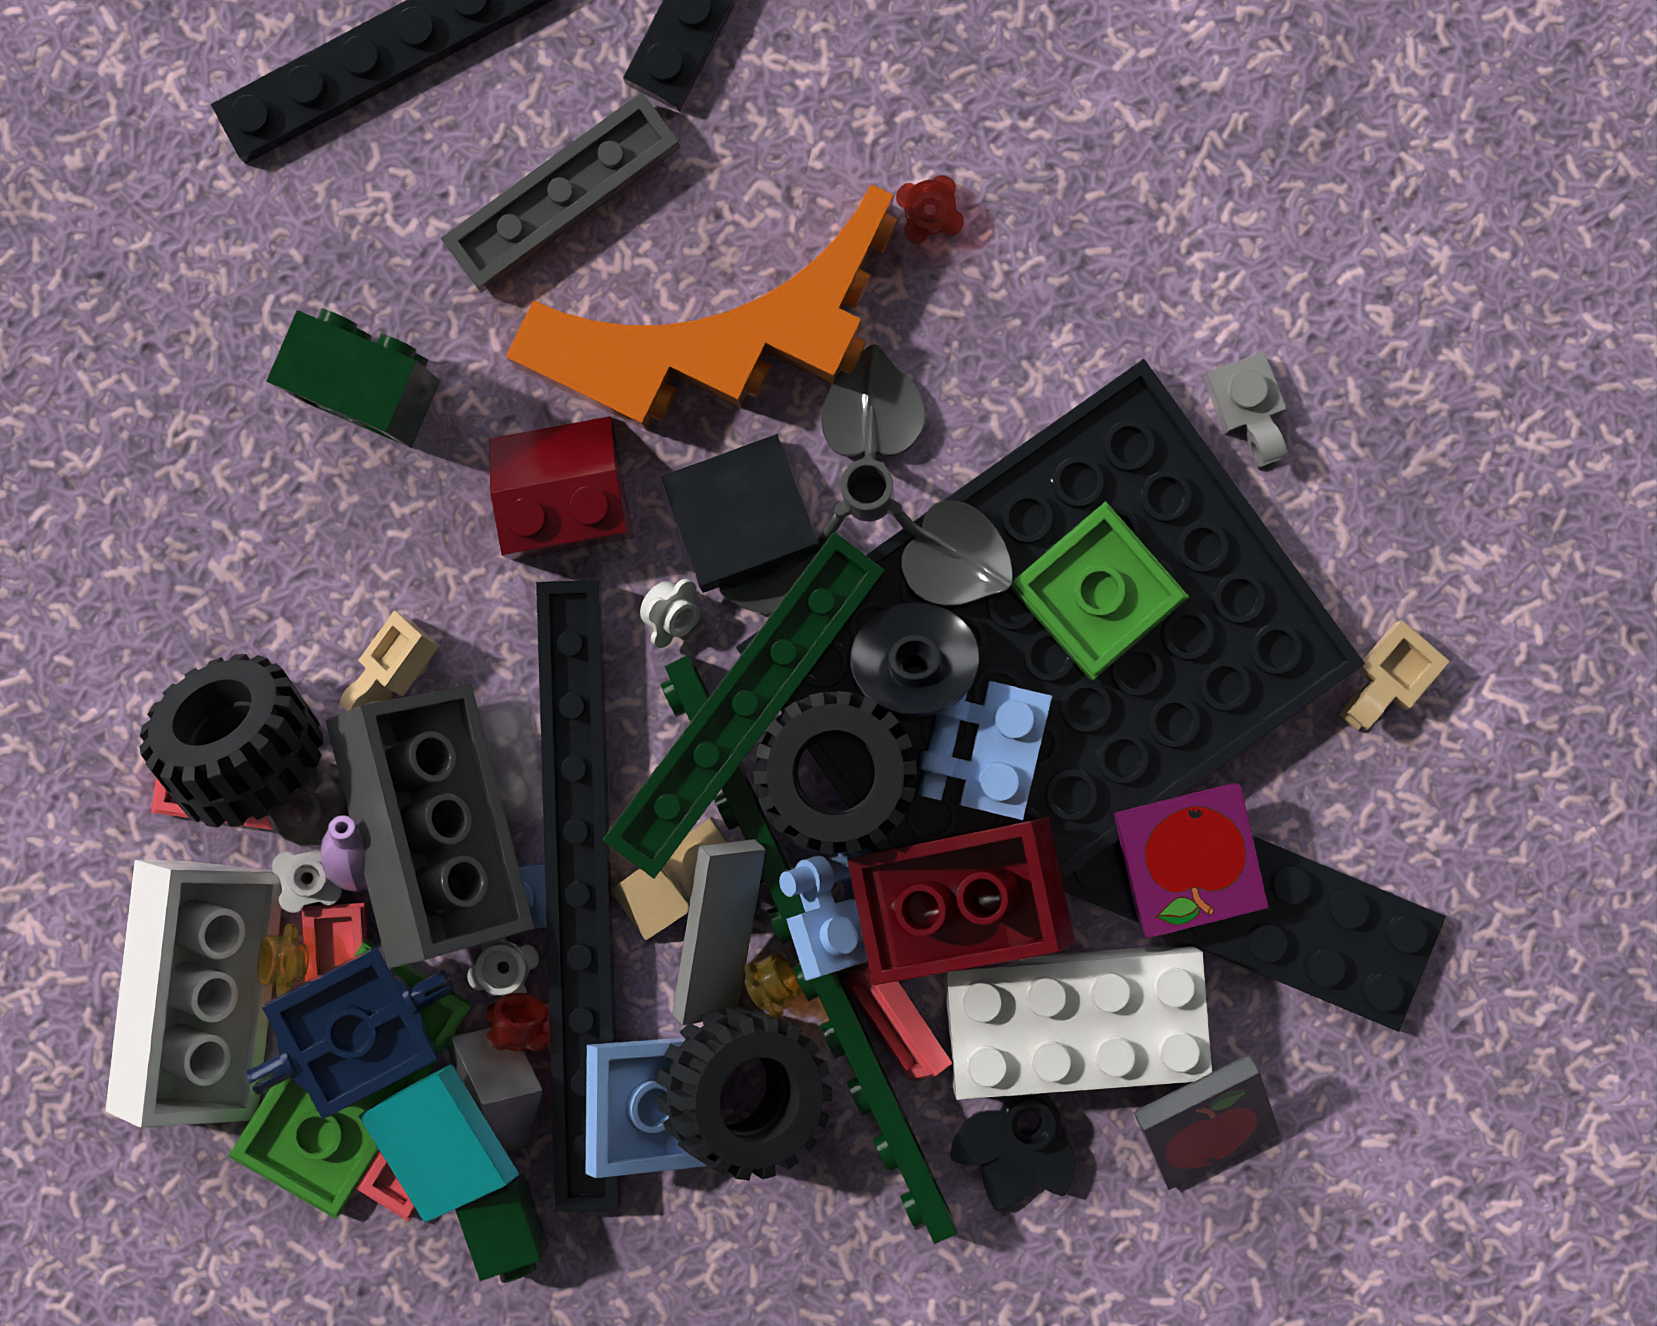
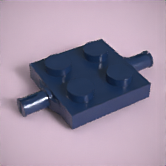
(350, 1031)

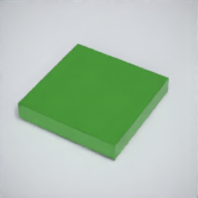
(1098, 591)

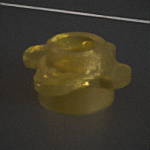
(282, 960)
(771, 983)

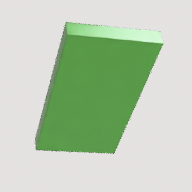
(330, 1156)

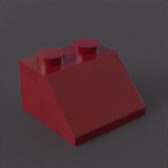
(558, 489)

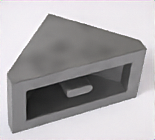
(500, 1086)

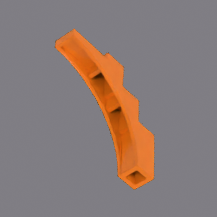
(724, 354)

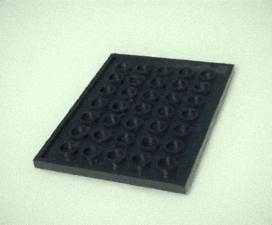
(1177, 702)

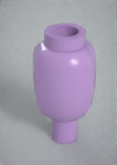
(344, 855)

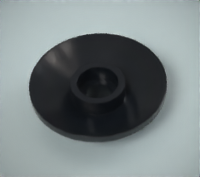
(909, 637)

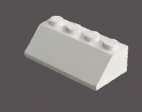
(192, 994)

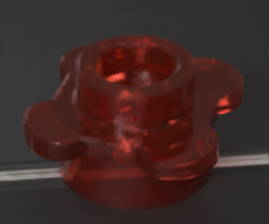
(938, 193)
(517, 1023)

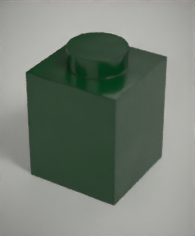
(504, 1232)

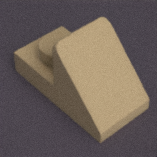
(663, 900)

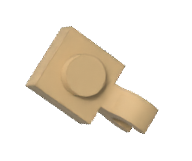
(391, 662)
(1397, 671)

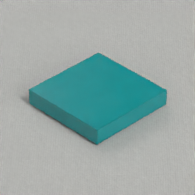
(438, 1144)

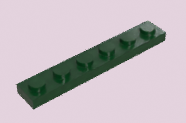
(743, 705)

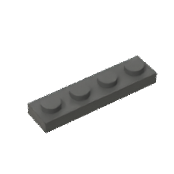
(561, 192)

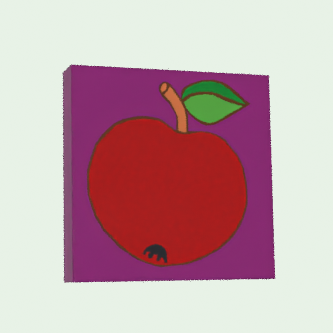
(1191, 860)

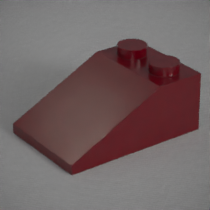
(961, 902)

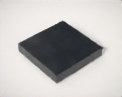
(740, 513)

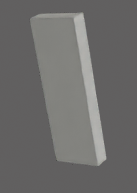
(718, 929)

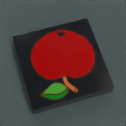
(1208, 1122)

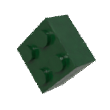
(349, 376)

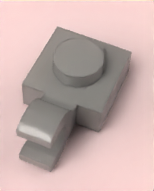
(1247, 399)

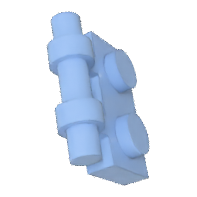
(1002, 752)
(828, 932)

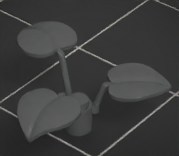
(955, 552)

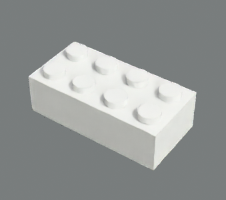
(1078, 1022)

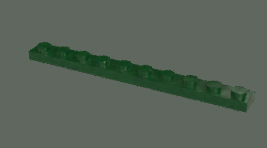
(844, 1029)

